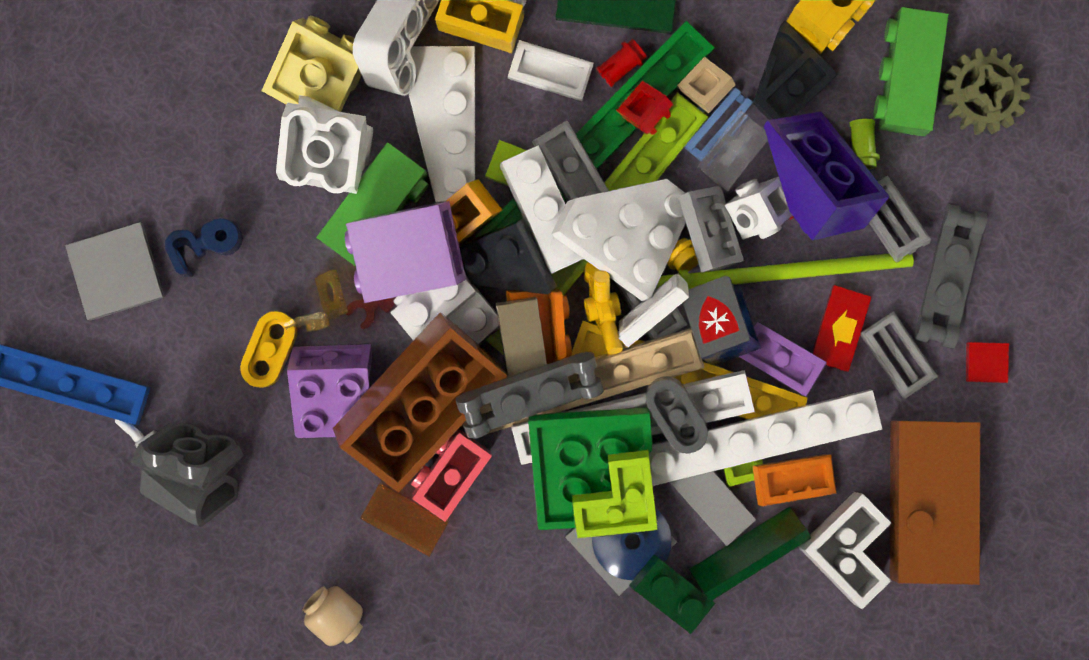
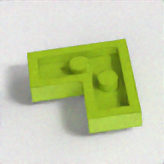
(626, 507)

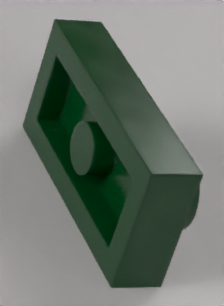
(672, 594)

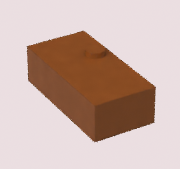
(414, 403)
(935, 502)

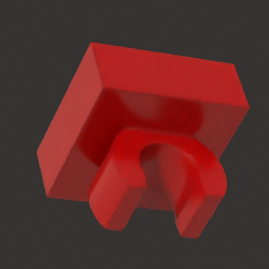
(645, 108)

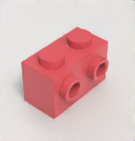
(451, 475)

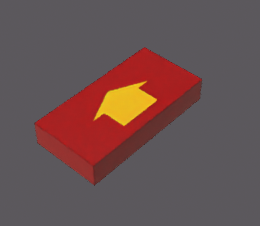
(841, 327)

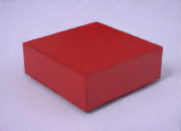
(987, 362)

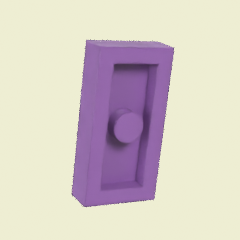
(785, 360)

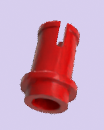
(621, 62)

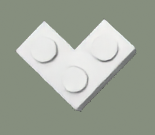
(839, 547)

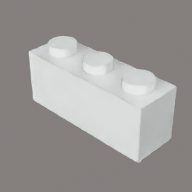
(539, 204)

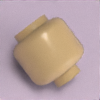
(333, 616)

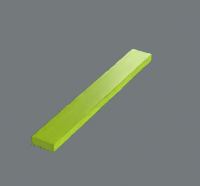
(641, 165)

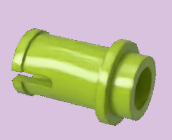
(864, 142)

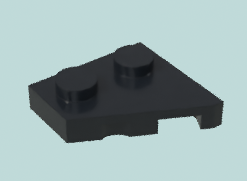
(791, 76)
(507, 260)

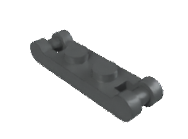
(950, 276)
(529, 393)

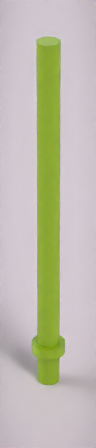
(794, 270)

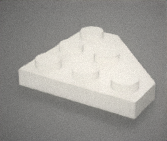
(625, 232)

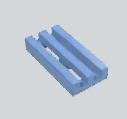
(734, 94)

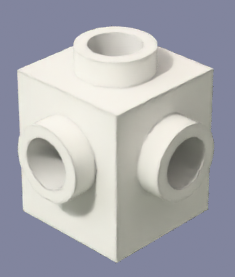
(753, 211)

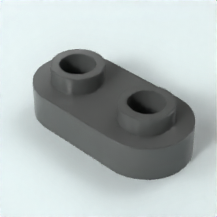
(675, 413)

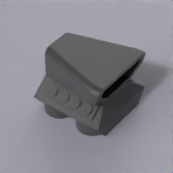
(188, 471)

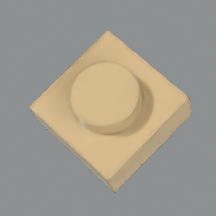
(706, 84)

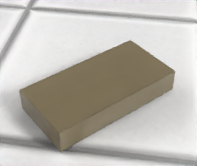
(521, 335)

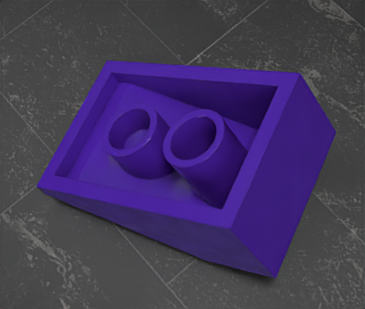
(822, 176)

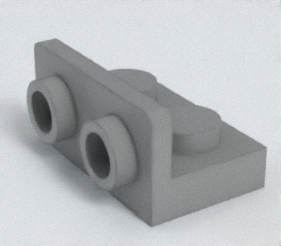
(710, 228)

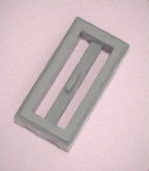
(909, 246)
(917, 383)

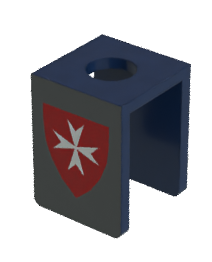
(720, 321)

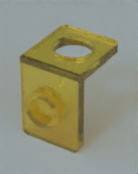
(330, 309)

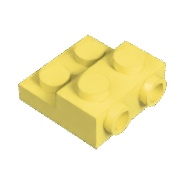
(313, 65)

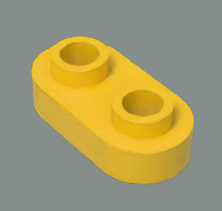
(266, 348)

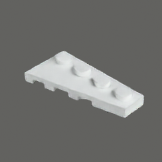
(445, 114)

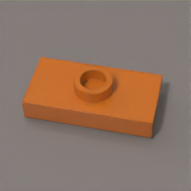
(794, 479)

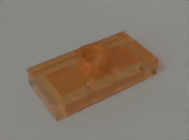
(404, 519)

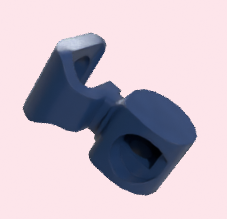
(217, 236)

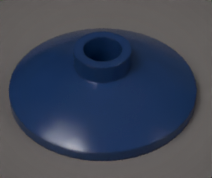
(627, 562)

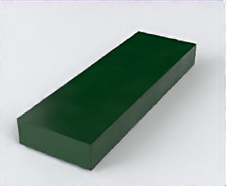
(627, 14)
(750, 553)

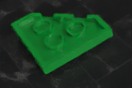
(573, 454)

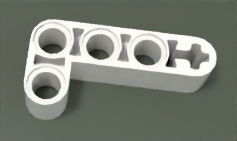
(386, 40)

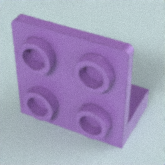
(326, 385)

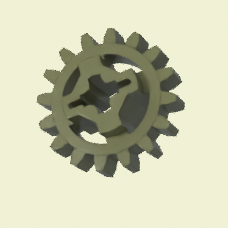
(984, 75)

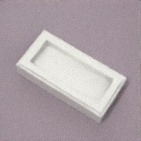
(550, 70)
(653, 310)

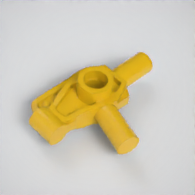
(602, 307)

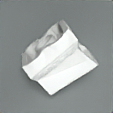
(322, 146)

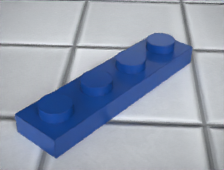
(72, 385)

